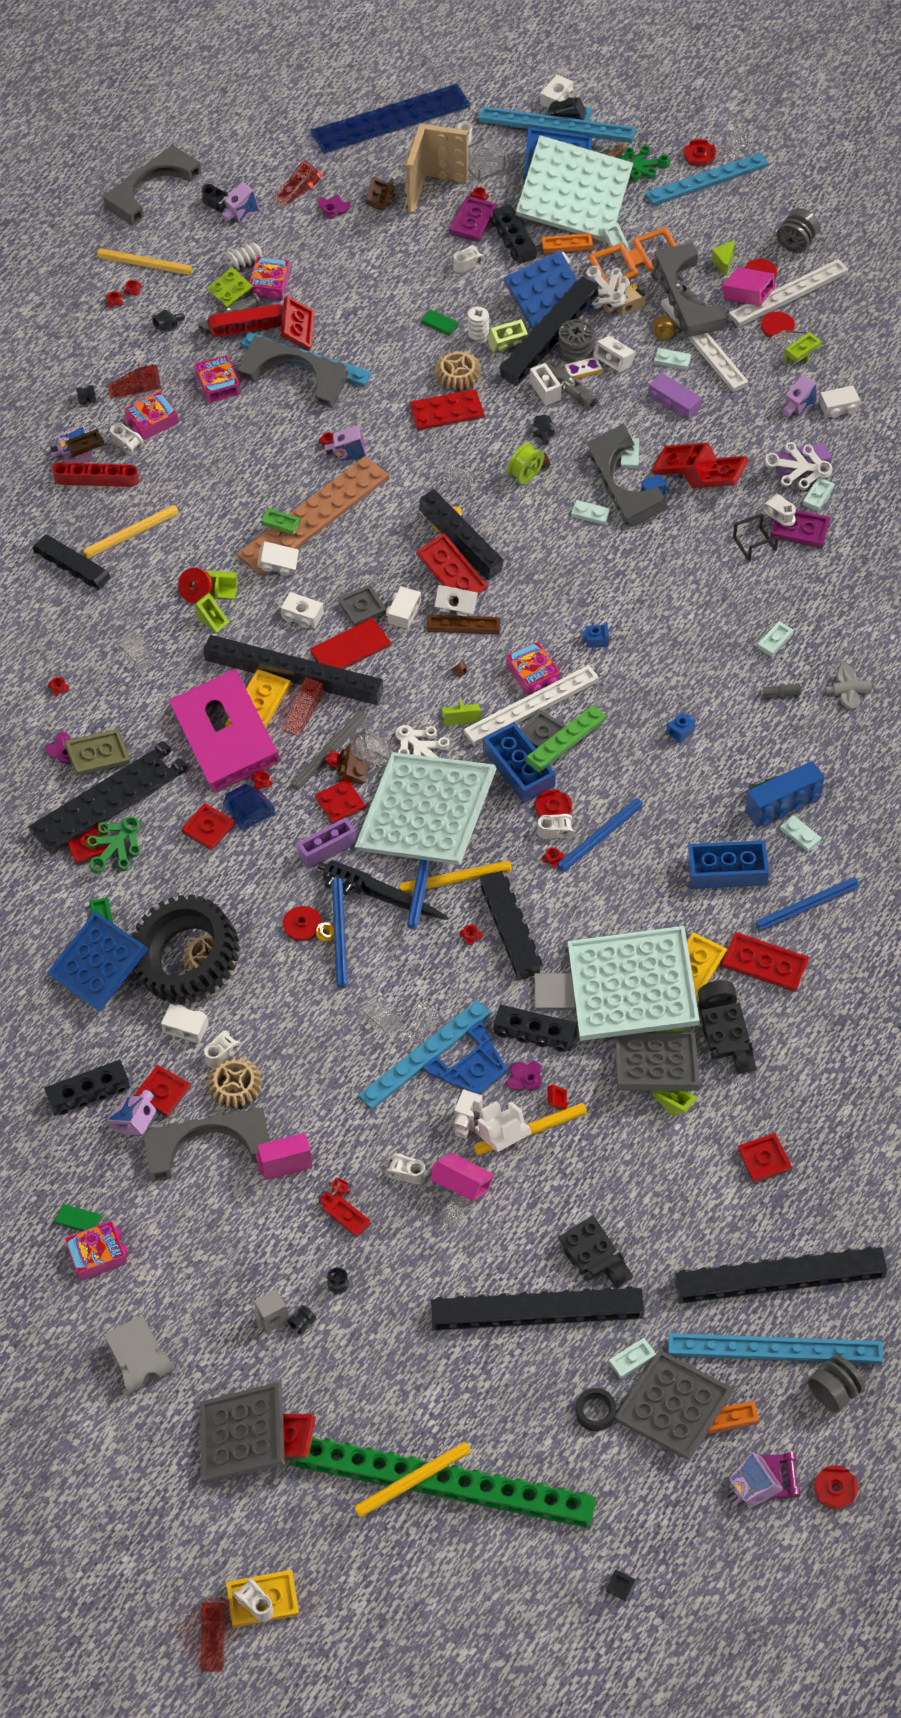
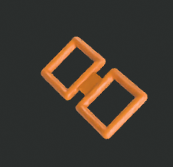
(633, 257)

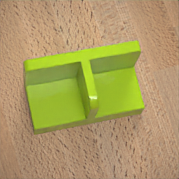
(802, 348)
(223, 584)
(461, 714)

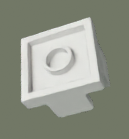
(501, 1128)

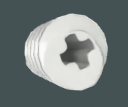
(243, 256)
(478, 324)

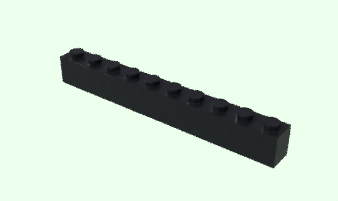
(296, 669)
(780, 1274)
(537, 1308)

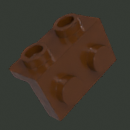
(379, 193)
(351, 767)

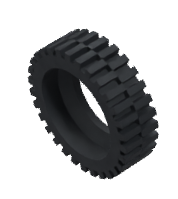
(168, 922)

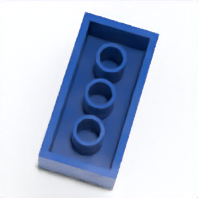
(508, 753)
(784, 794)
(728, 864)

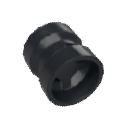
(86, 394)
(337, 1275)
(302, 1319)

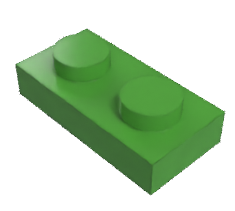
(280, 521)

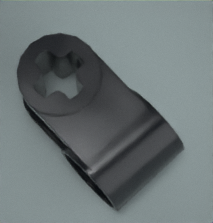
(214, 197)

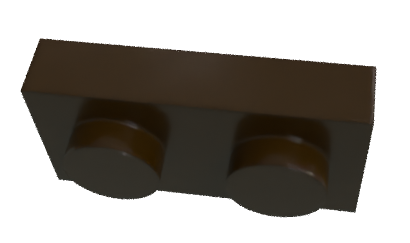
(84, 443)

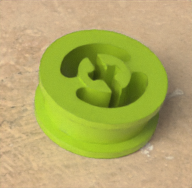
(525, 463)

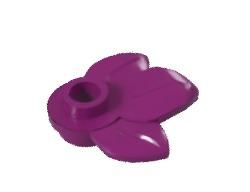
(333, 206)
(58, 748)
(523, 1074)

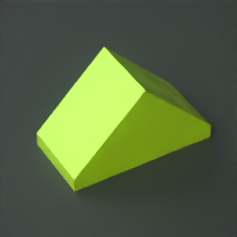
(723, 256)
(210, 613)
(675, 1101)

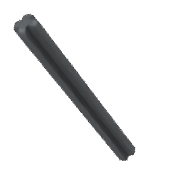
(334, 744)

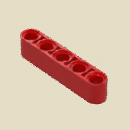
(245, 320)
(95, 474)

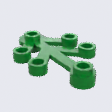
(638, 165)
(115, 842)

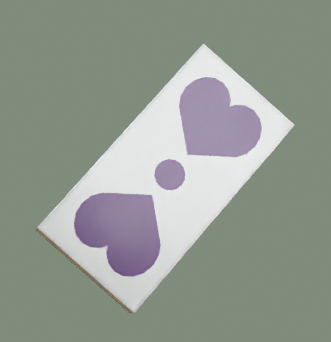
(583, 368)

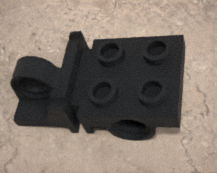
(728, 1036)
(593, 1252)

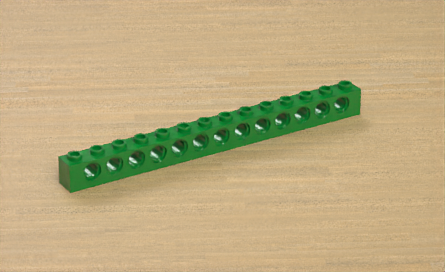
(451, 1489)

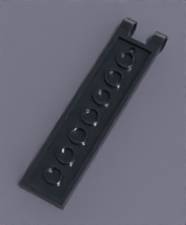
(106, 799)

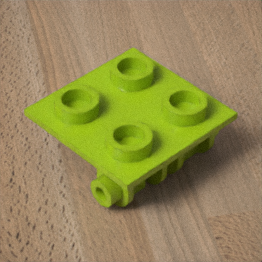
(229, 287)

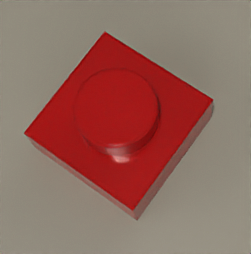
(557, 1097)

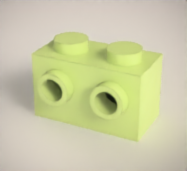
(507, 335)

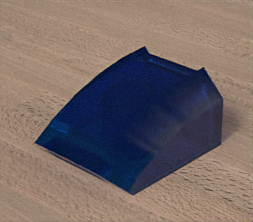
(248, 806)

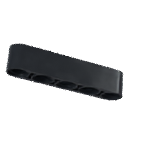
(72, 561)

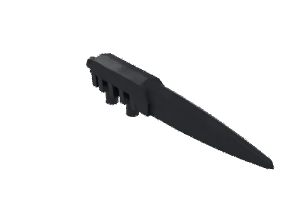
(372, 887)

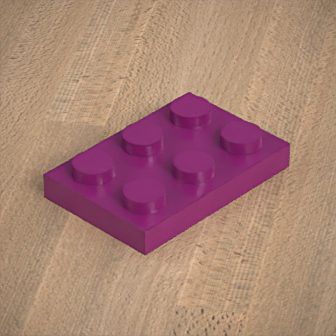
(472, 218)
(807, 530)

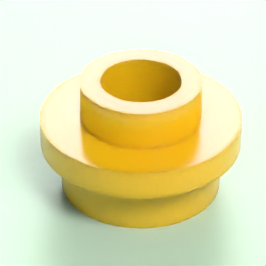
(327, 927)

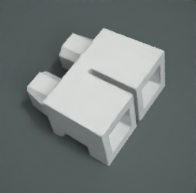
(467, 1108)

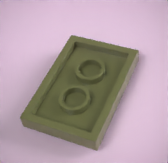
(97, 752)

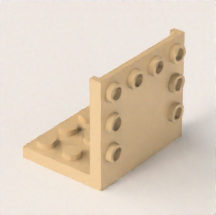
(435, 154)

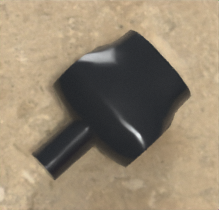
(166, 320)
(543, 428)

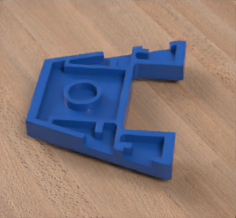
(476, 1070)

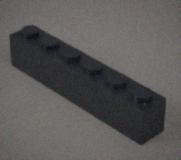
(461, 534)
(510, 925)

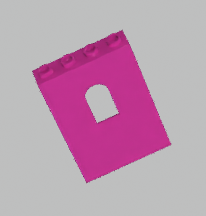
(235, 750)

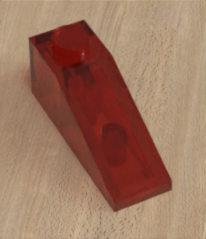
(299, 183)
(138, 381)
(303, 706)
(213, 1633)

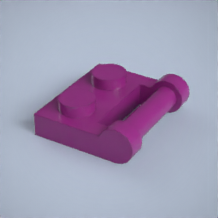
(773, 1463)

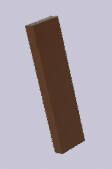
(463, 624)

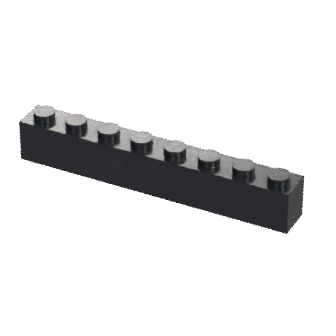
(546, 333)

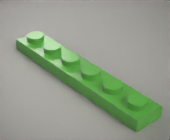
(565, 738)

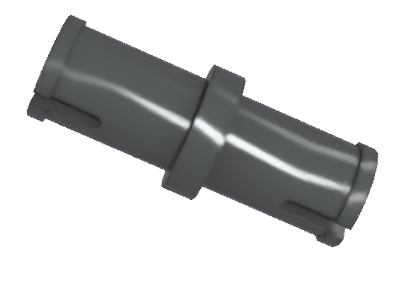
(781, 690)

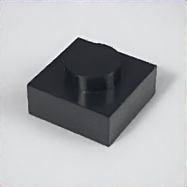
(620, 1585)

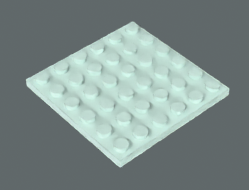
(573, 188)
(426, 808)
(633, 983)

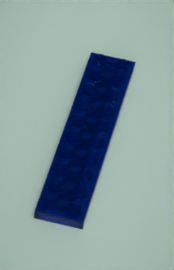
(390, 118)

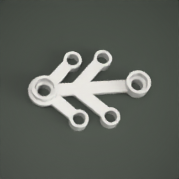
(616, 298)
(800, 465)
(420, 746)

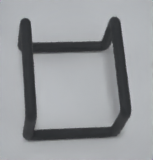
(769, 540)

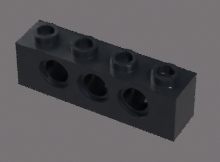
(514, 234)
(529, 1020)
(91, 1079)

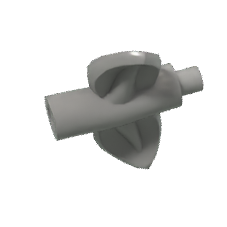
(848, 687)

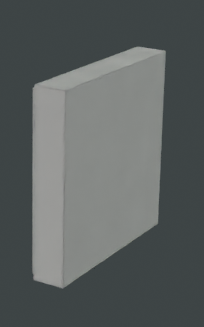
(554, 992)

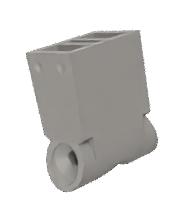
(137, 1354)

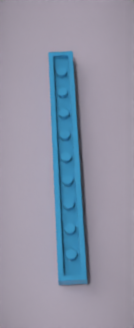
(554, 123)
(774, 1348)

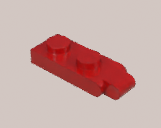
(344, 1213)

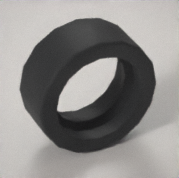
(717, 994)
(590, 1424)

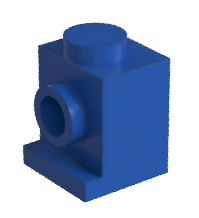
(654, 482)
(596, 636)
(681, 727)

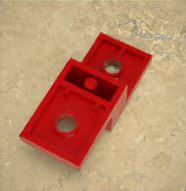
(700, 465)

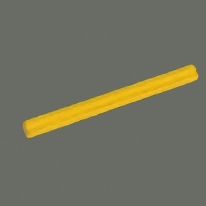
(144, 261)
(130, 531)
(458, 876)
(542, 1124)
(412, 1479)

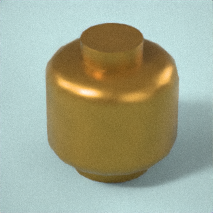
(664, 327)

